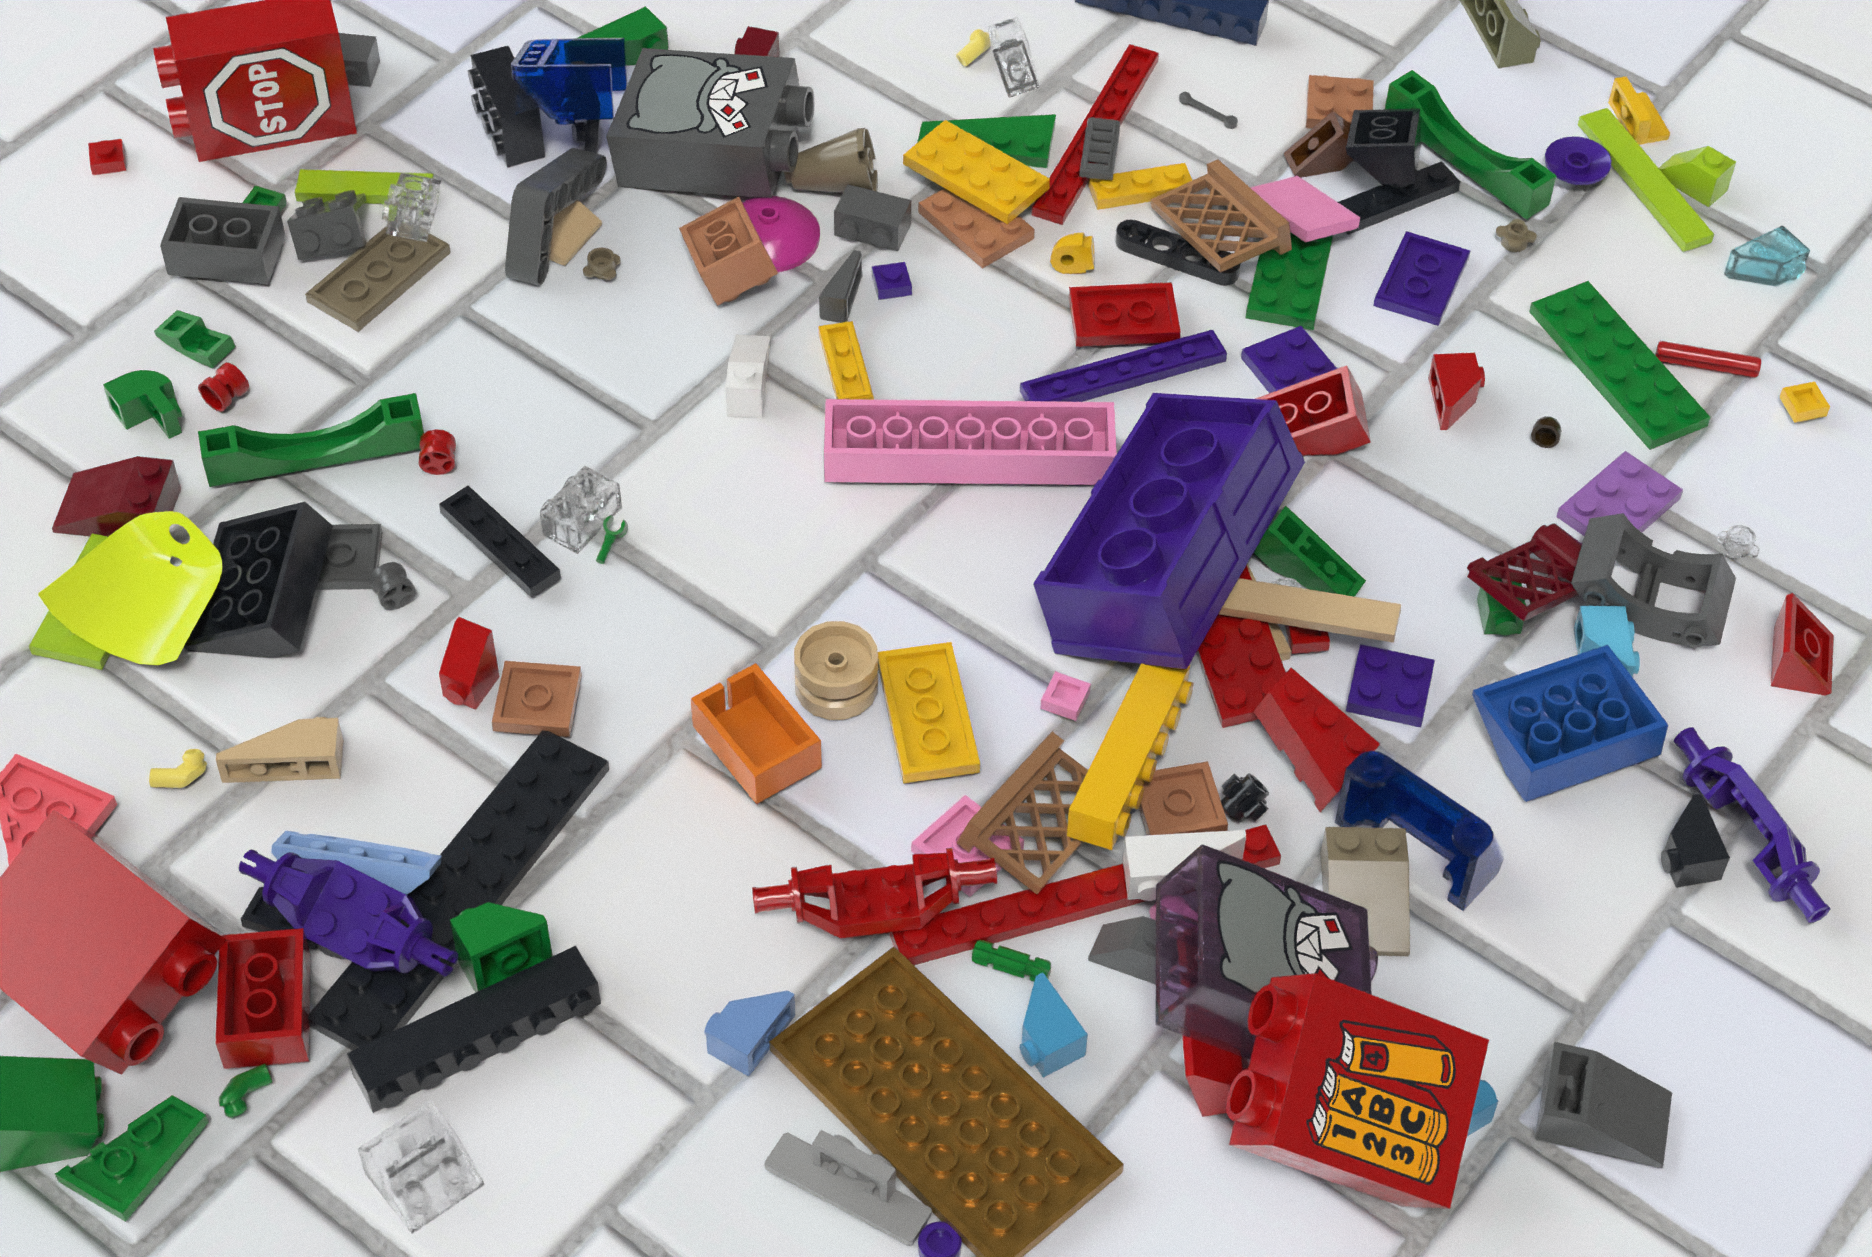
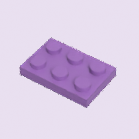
(1620, 488)

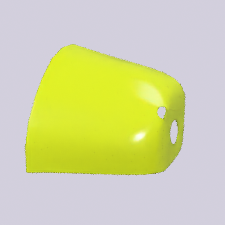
(130, 594)

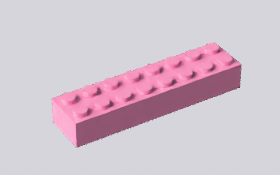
(968, 441)

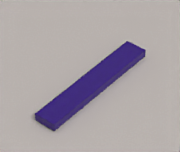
(1127, 370)

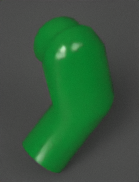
(239, 1086)

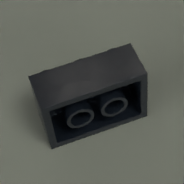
(505, 108)

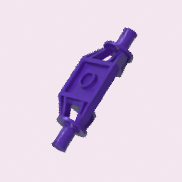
(1784, 846)
(349, 912)

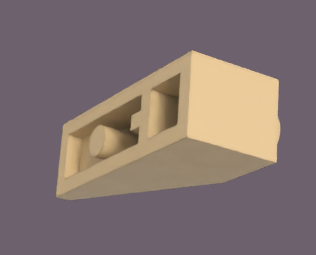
(292, 752)

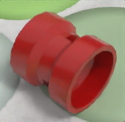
(223, 387)

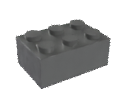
(223, 240)

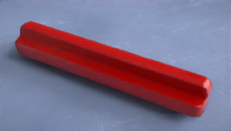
(1708, 359)

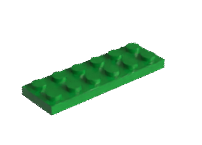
(1619, 365)

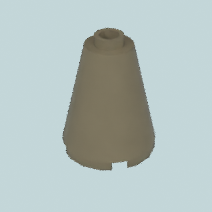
(836, 164)

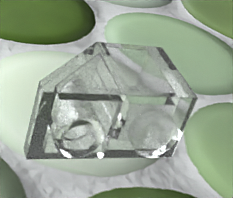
(1013, 56)

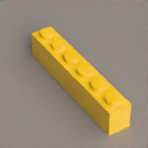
(1128, 755)

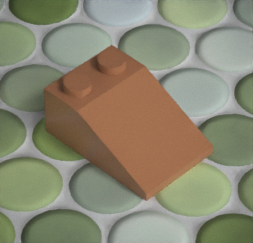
(728, 251)

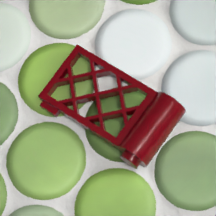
(1559, 559)

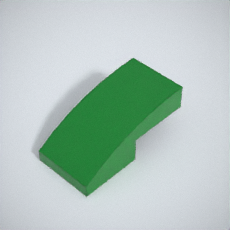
(192, 339)

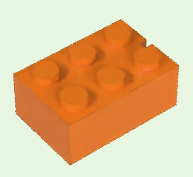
(760, 734)

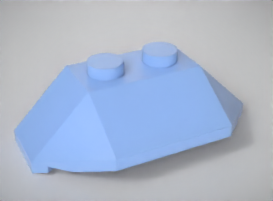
(392, 865)

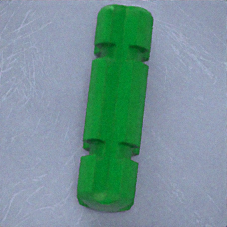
(1009, 960)

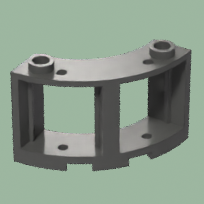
(1616, 539)

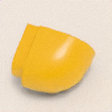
(1073, 254)

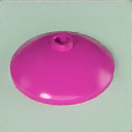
(786, 230)

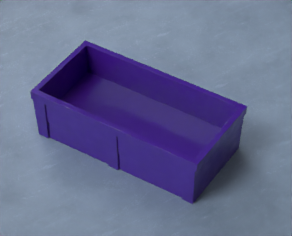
(1168, 530)

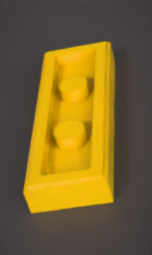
(845, 361)

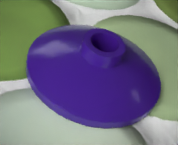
(1578, 160)

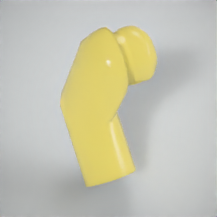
(979, 44)
(181, 776)

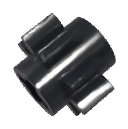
(1244, 797)

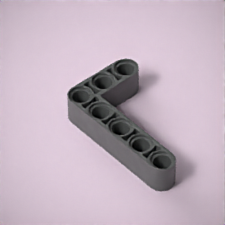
(538, 201)

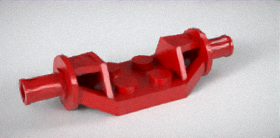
(878, 897)

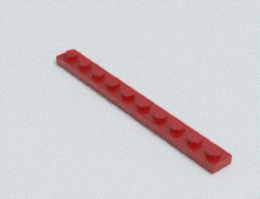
(1052, 906)

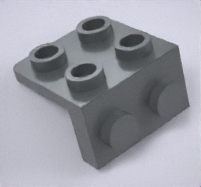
(327, 226)

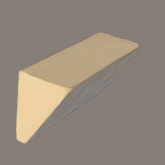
(571, 231)

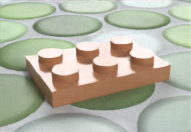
(972, 229)

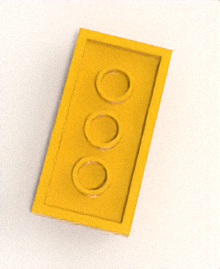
(976, 171)
(928, 712)

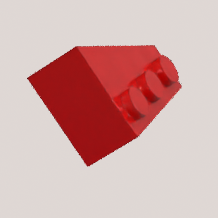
(1312, 734)

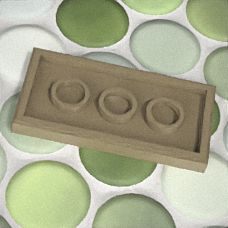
(375, 277)

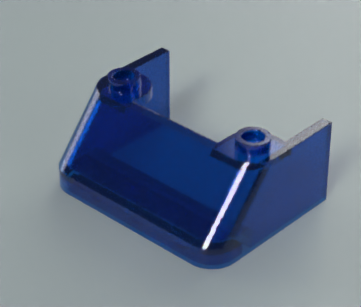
(569, 90)

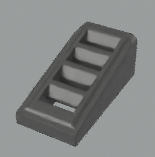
(1100, 147)
(840, 292)

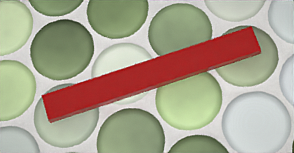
(1113, 104)

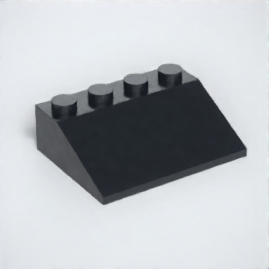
(264, 584)

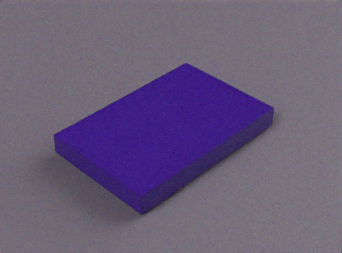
(1422, 278)

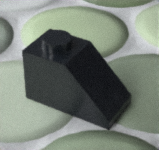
(1695, 847)

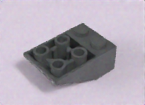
(1602, 1107)

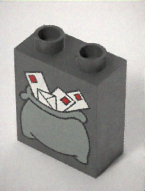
(709, 123)

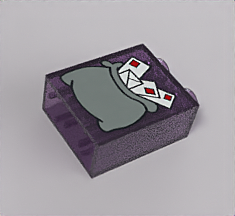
(1235, 927)

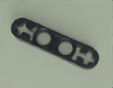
(1173, 257)

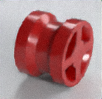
(437, 452)

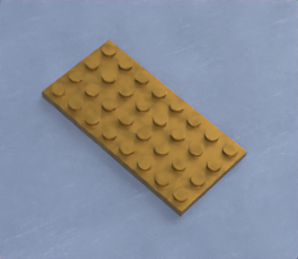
(946, 1108)

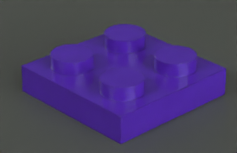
(1286, 359)
(1390, 685)

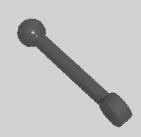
(1229, 121)

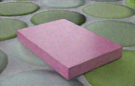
(1307, 209)

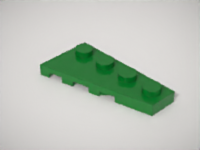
(1020, 137)

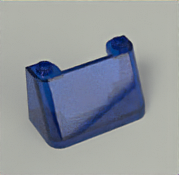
(1384, 791)

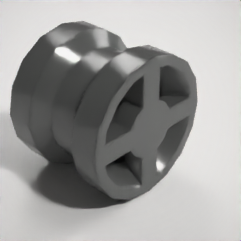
(392, 585)

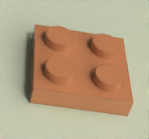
(1336, 95)
(536, 698)
(1182, 801)

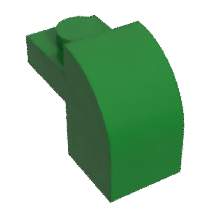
(144, 396)

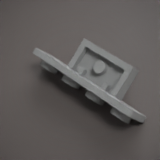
(850, 1181)

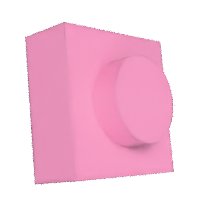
(1065, 696)

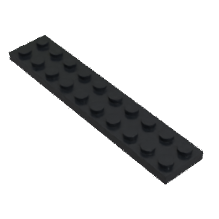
(475, 868)

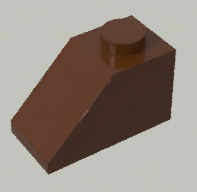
(1321, 148)

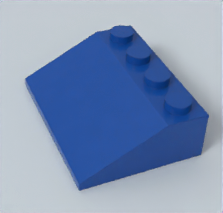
(1569, 722)

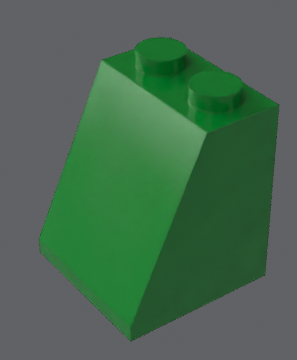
(47, 1110)

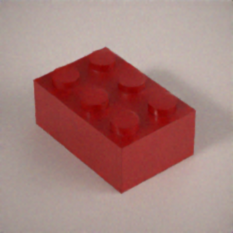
(263, 998)

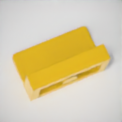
(1637, 113)

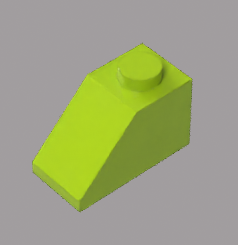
(1700, 173)

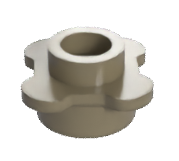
(1515, 235)
(601, 264)

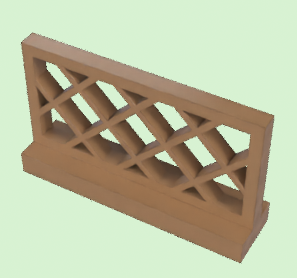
(1243, 206)
(1010, 800)

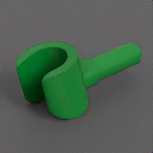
(610, 537)

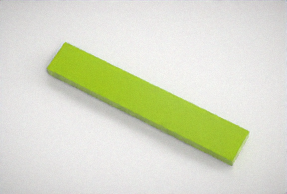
(1647, 180)

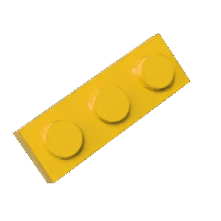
(1137, 185)

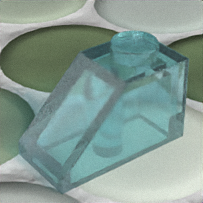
(1769, 259)

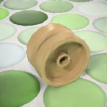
(836, 670)

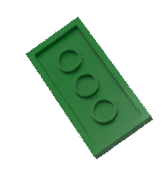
(1290, 284)

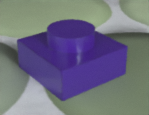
(891, 280)

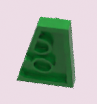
(131, 1165)

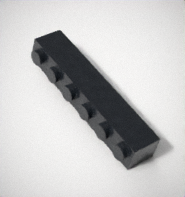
(474, 1029)

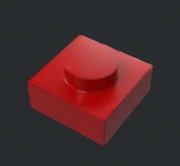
(107, 156)
(1307, 640)

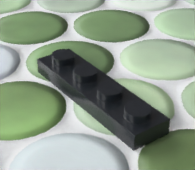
(1388, 201)
(500, 541)

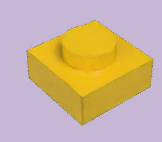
(1804, 401)

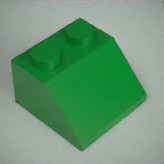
(498, 942)

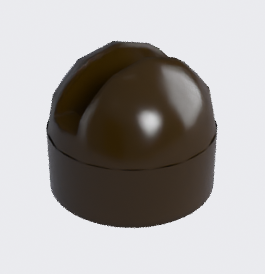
(1546, 432)

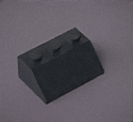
(1386, 144)

